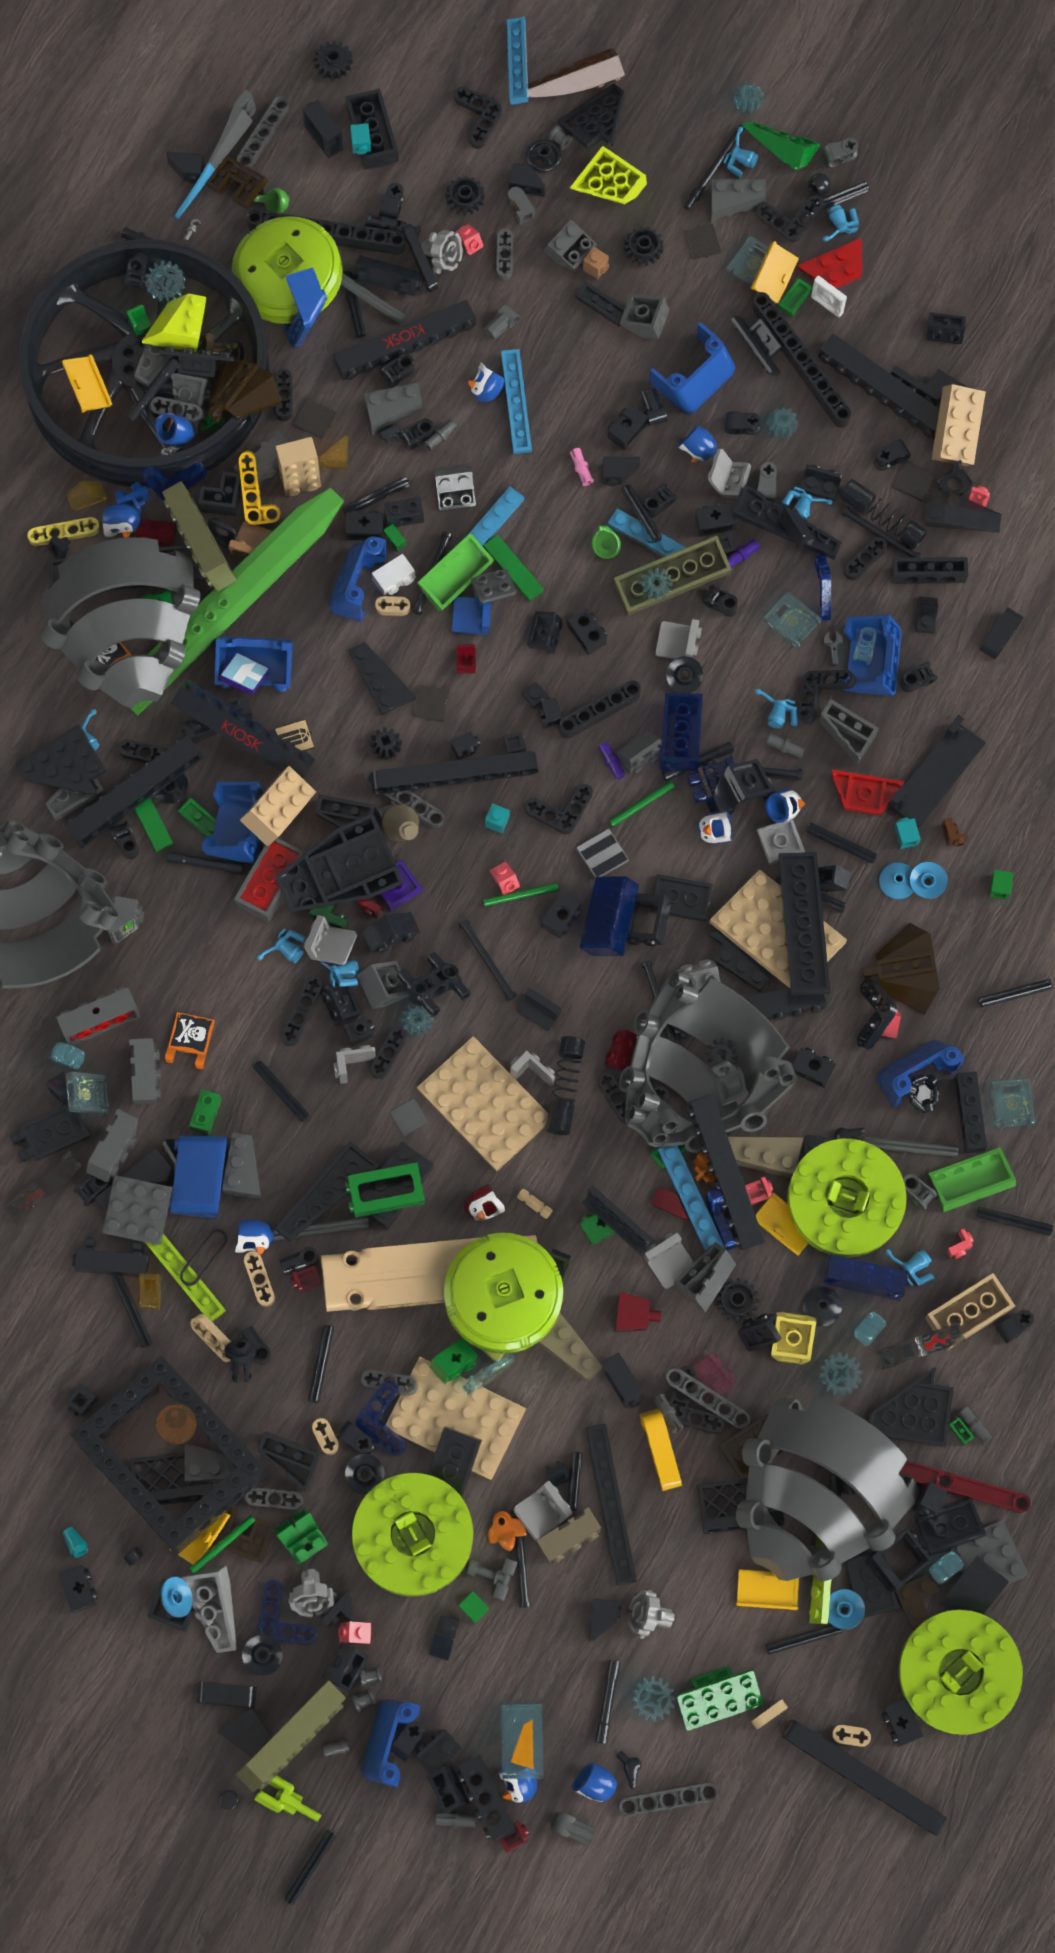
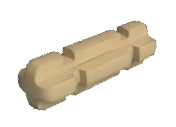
(534, 1203)

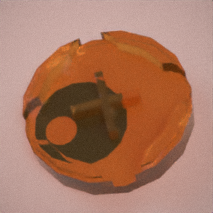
(176, 1424)

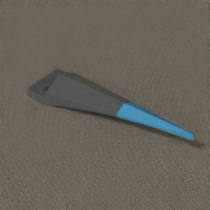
(236, 126)

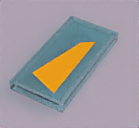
(522, 1741)

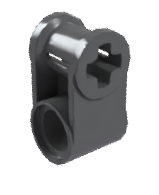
(840, 152)
(767, 483)
(919, 1191)

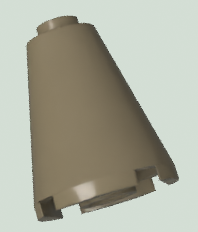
(400, 823)

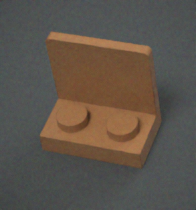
(248, 539)

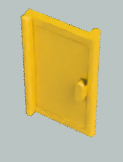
(775, 268)
(86, 376)
(775, 1216)
(198, 1547)
(766, 1590)

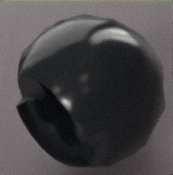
(819, 184)

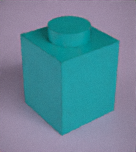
(360, 138)
(497, 818)
(907, 833)

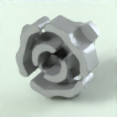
(443, 250)
(311, 1595)
(647, 1614)

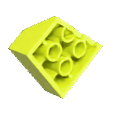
(610, 178)
(178, 323)

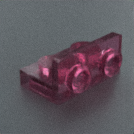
(714, 1374)

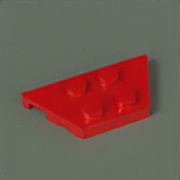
(838, 265)
(864, 792)

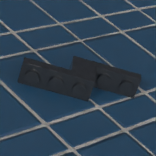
(932, 390)

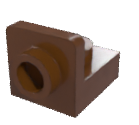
(950, 832)

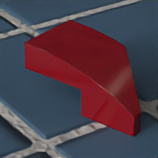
(669, 1202)

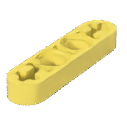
(63, 528)

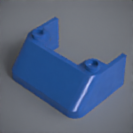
(309, 302)
(704, 382)

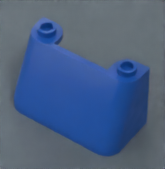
(346, 596)
(272, 653)
(882, 673)
(230, 836)
(895, 1077)
(198, 1176)
(375, 1759)

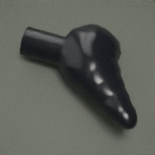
(843, 1133)
(631, 1768)

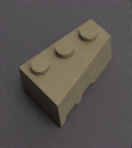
(569, 1536)

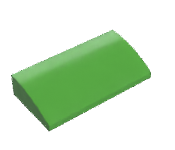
(455, 572)
(972, 1179)

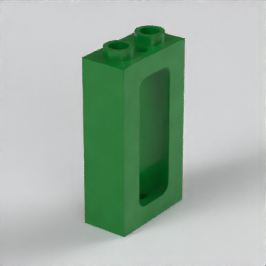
(385, 1204)

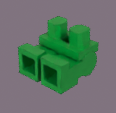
(302, 1538)

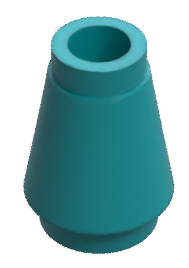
(76, 1544)

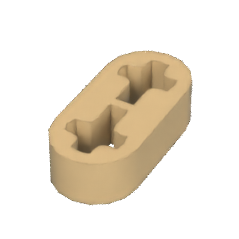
(392, 606)
(329, 1434)
(769, 1714)
(850, 1740)

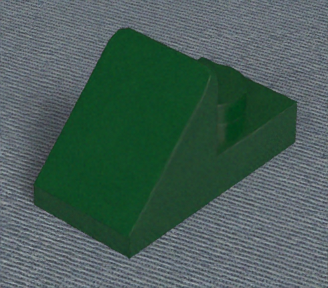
(336, 920)

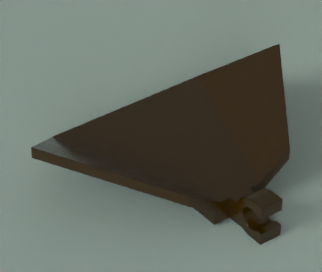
(241, 390)
(908, 968)

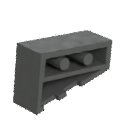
(706, 1276)

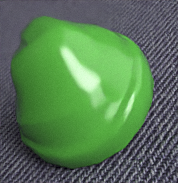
(275, 200)
(606, 542)

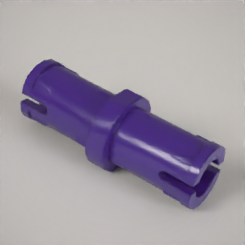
(743, 552)
(611, 761)

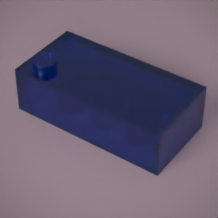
(682, 731)
(609, 916)
(865, 1277)

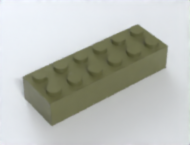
(198, 537)
(687, 568)
(292, 1737)

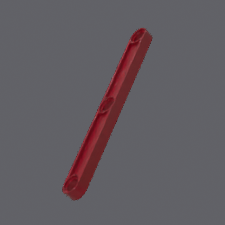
(966, 1487)

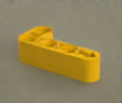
(254, 487)
(661, 1449)

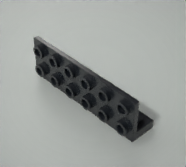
(937, 773)

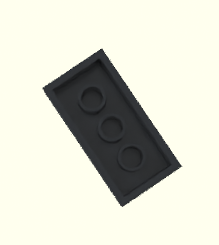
(370, 109)
(397, 1185)

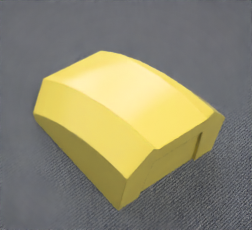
(797, 1338)

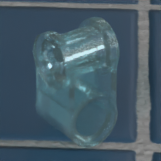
(864, 649)

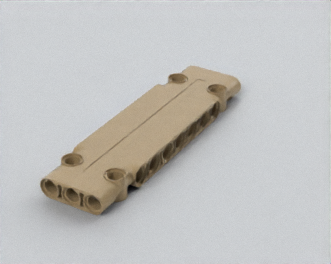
(390, 1275)

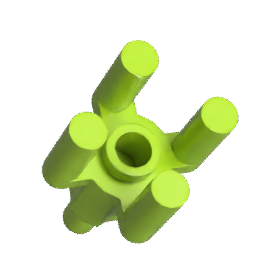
(285, 1799)

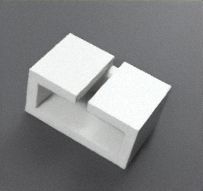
(393, 574)

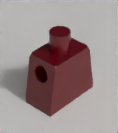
(634, 1313)

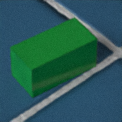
(210, 426)
(394, 537)
(961, 1431)

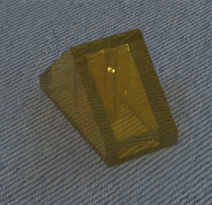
(336, 456)
(85, 494)
(150, 1291)

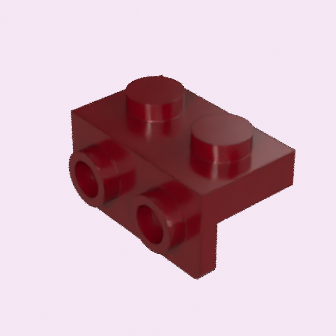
(157, 530)
(621, 1049)

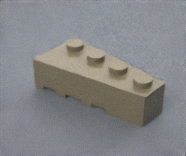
(767, 1154)
(570, 1350)

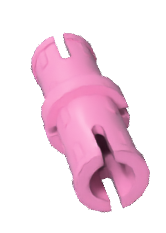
(581, 466)

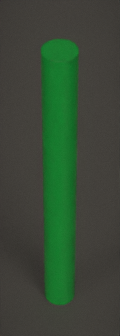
(642, 803)
(520, 894)
(222, 1544)

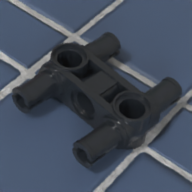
(433, 984)

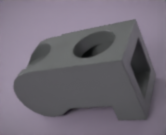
(522, 205)

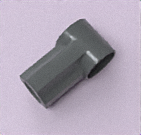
(504, 319)
(570, 1827)

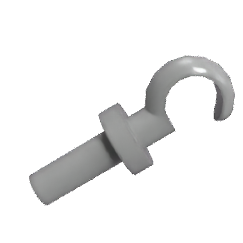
(191, 229)
(170, 450)

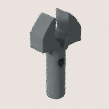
(833, 647)

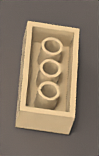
(958, 425)
(298, 466)
(278, 806)
(973, 1308)

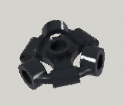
(922, 1092)

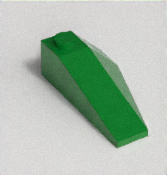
(791, 150)

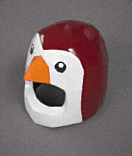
(483, 1204)

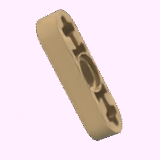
(259, 1263)
(202, 1324)

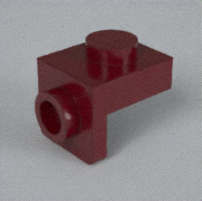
(466, 658)
(369, 908)
(306, 1279)
(517, 1839)

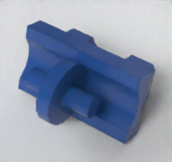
(135, 499)

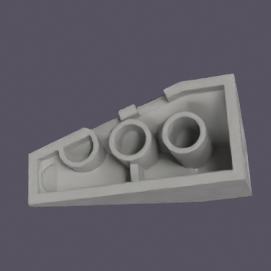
(214, 1606)

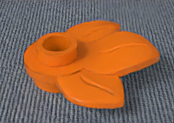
(505, 1533)

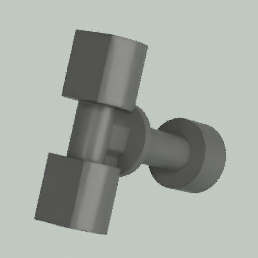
(501, 1577)

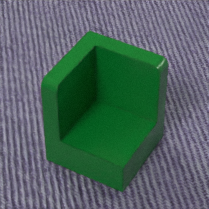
(138, 320)
(1001, 884)
(474, 1607)

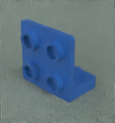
(471, 616)

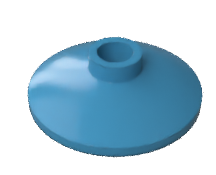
(932, 872)
(891, 886)
(176, 1597)
(845, 1599)

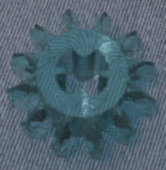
(748, 97)
(787, 424)
(661, 580)
(420, 1026)
(67, 1055)
(870, 1328)
(946, 1567)

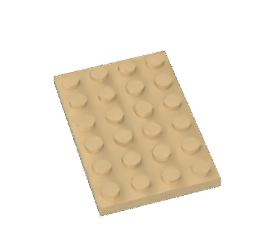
(756, 925)
(484, 1103)
(438, 1405)

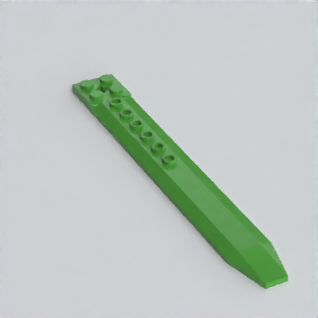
(254, 577)

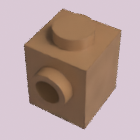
(595, 263)

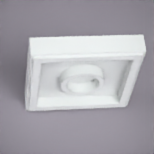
(828, 296)

